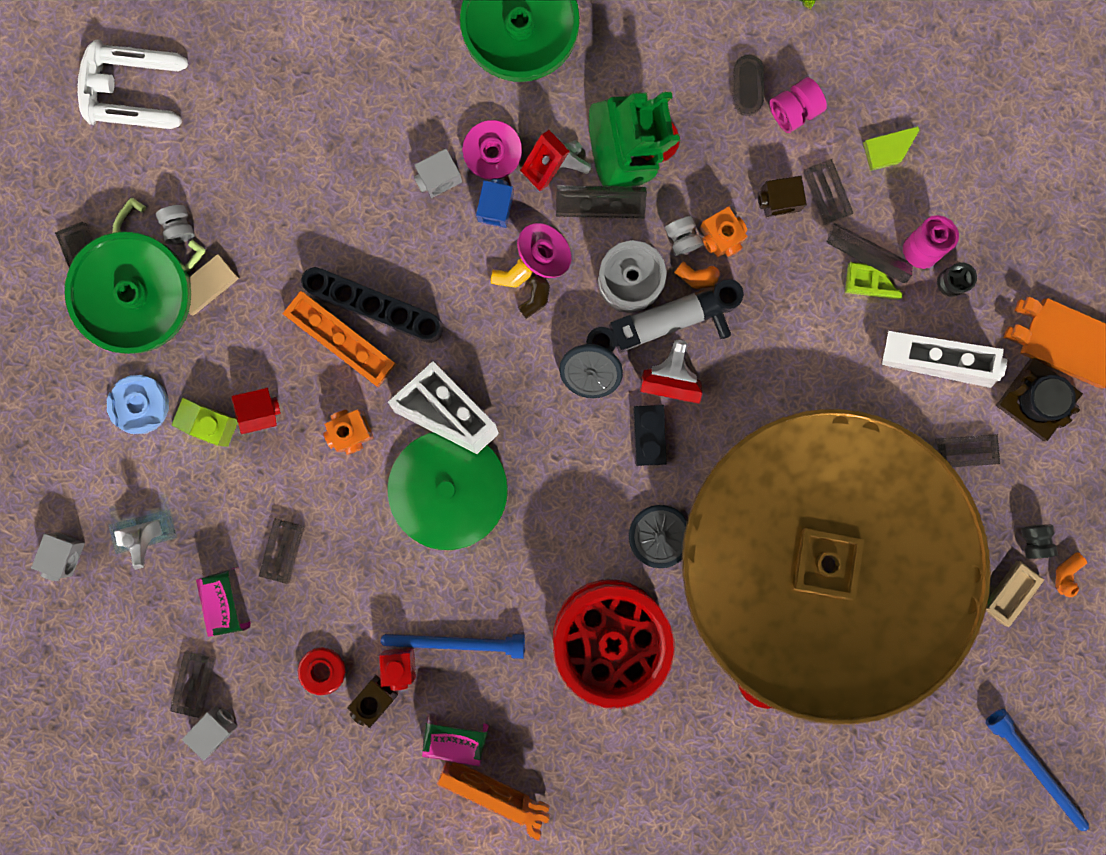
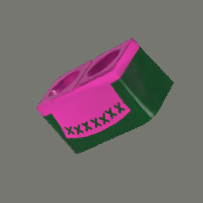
(219, 605)
(454, 744)

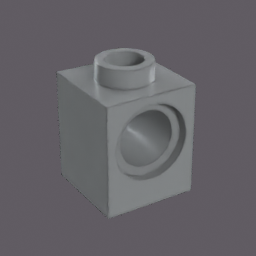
(437, 174)
(57, 556)
(210, 732)

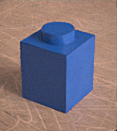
(495, 203)

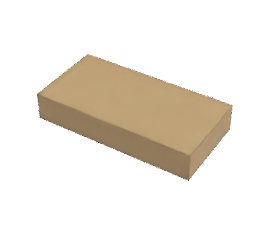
(210, 282)
(1013, 593)

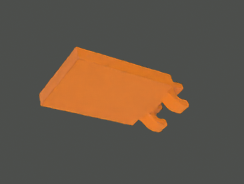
(1062, 339)
(495, 796)

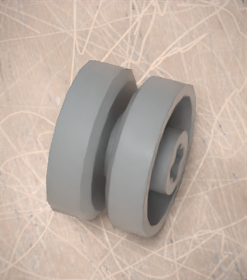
(649, 273)

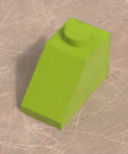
(205, 423)

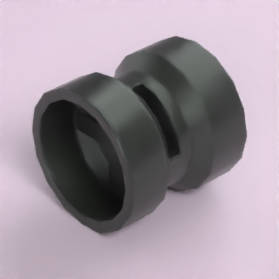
(961, 274)
(1039, 541)

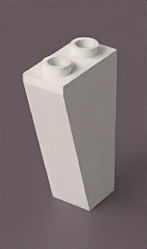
(945, 358)

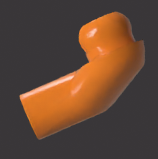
(699, 278)

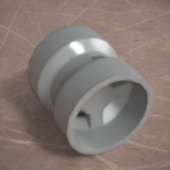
(175, 224)
(683, 235)

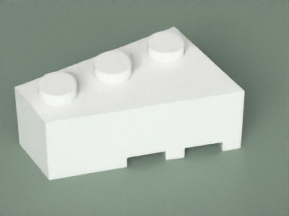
(444, 409)

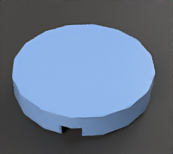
(148, 405)

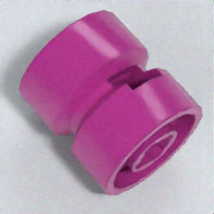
(802, 103)
(930, 242)

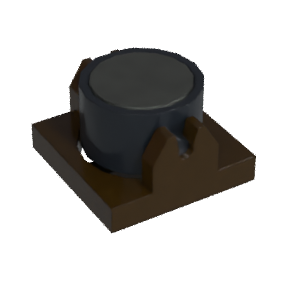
(1042, 398)

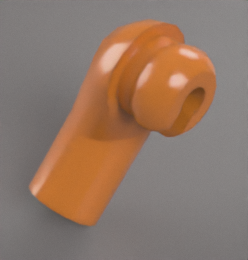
(1065, 575)

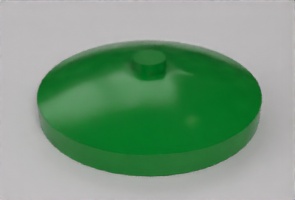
(519, 36)
(127, 293)
(446, 492)

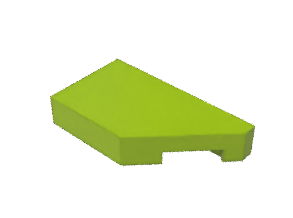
(889, 148)
(870, 282)

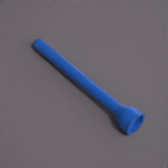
(511, 646)
(1002, 724)

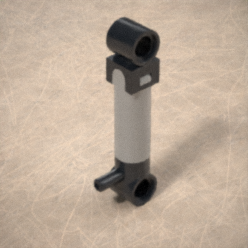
(672, 316)

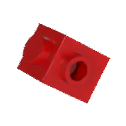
(255, 410)
(397, 668)

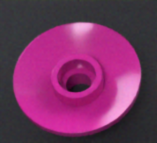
(488, 136)
(544, 250)

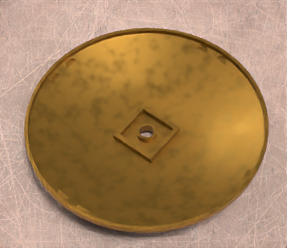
(903, 581)

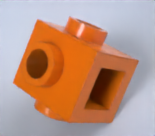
(723, 223)
(358, 431)

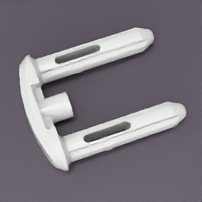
(92, 82)

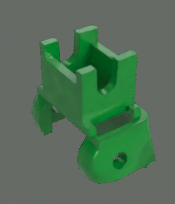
(627, 129)

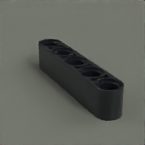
(361, 295)

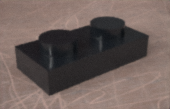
(649, 435)

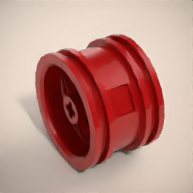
(606, 690)

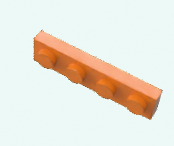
(339, 339)

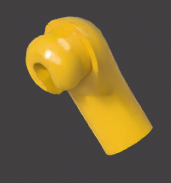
(514, 277)

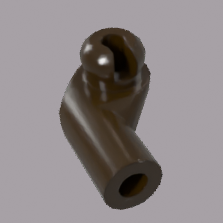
(539, 296)

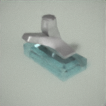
(140, 532)

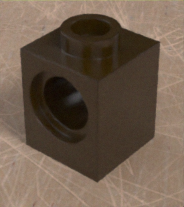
(782, 196)
(384, 697)

